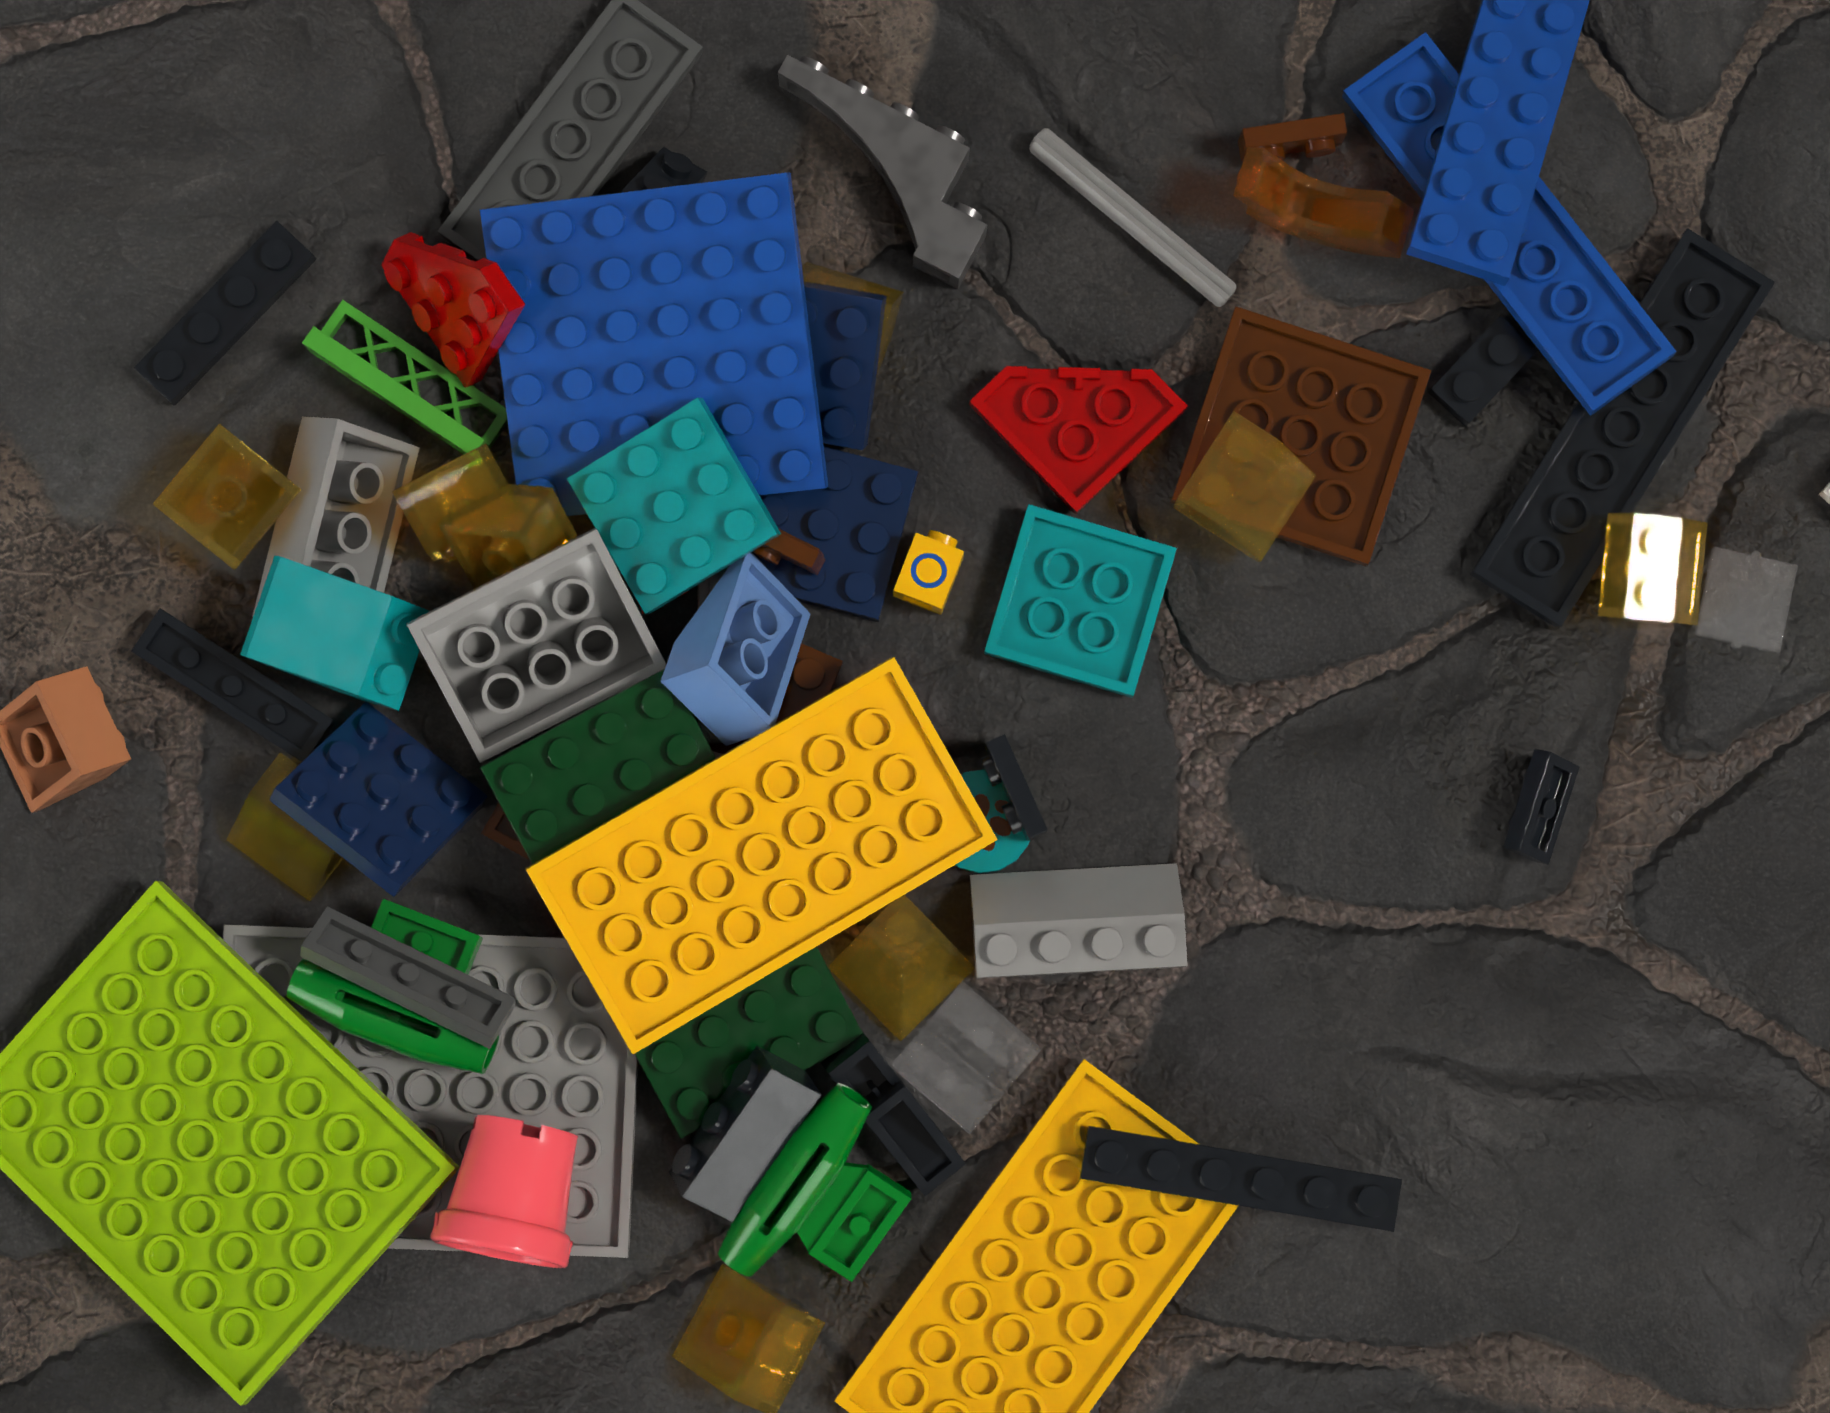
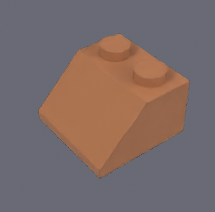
(60, 738)

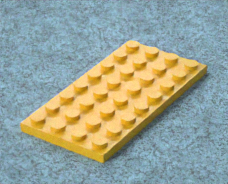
(761, 855)
(1042, 1277)

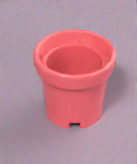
(511, 1194)

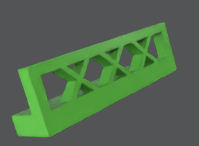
(392, 391)

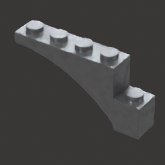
(910, 157)

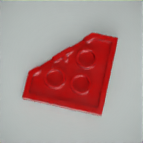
(455, 300)
(1077, 422)

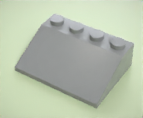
(537, 645)

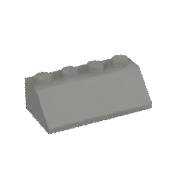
(346, 506)
(1078, 921)

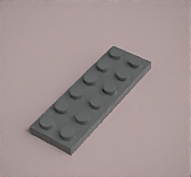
(581, 119)

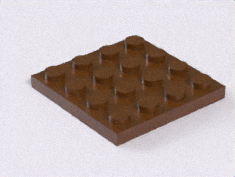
(1332, 408)

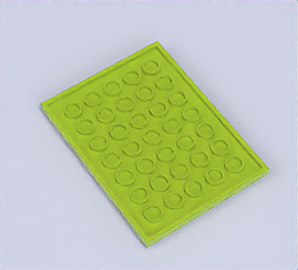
(207, 1143)

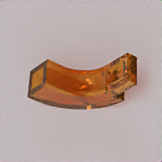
(1320, 211)

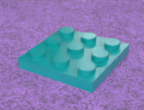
(673, 505)
(1080, 601)

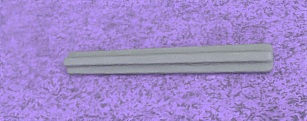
(1132, 217)

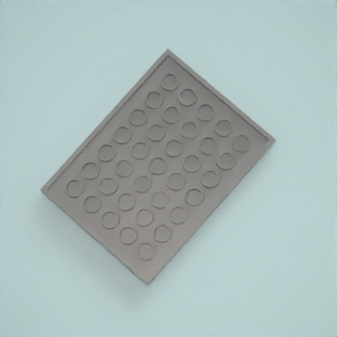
(552, 1067)

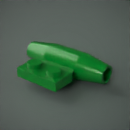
(383, 1021)
(813, 1191)

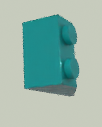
(334, 633)

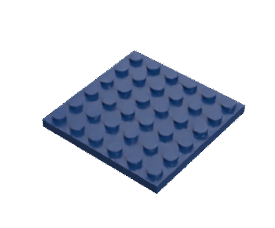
(646, 309)

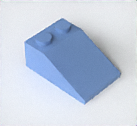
(738, 652)

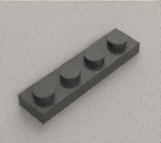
(408, 977)

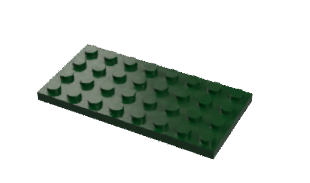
(593, 772)

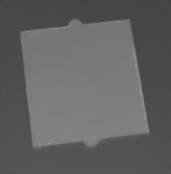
(1746, 600)

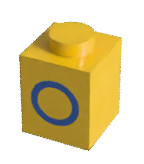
(929, 571)

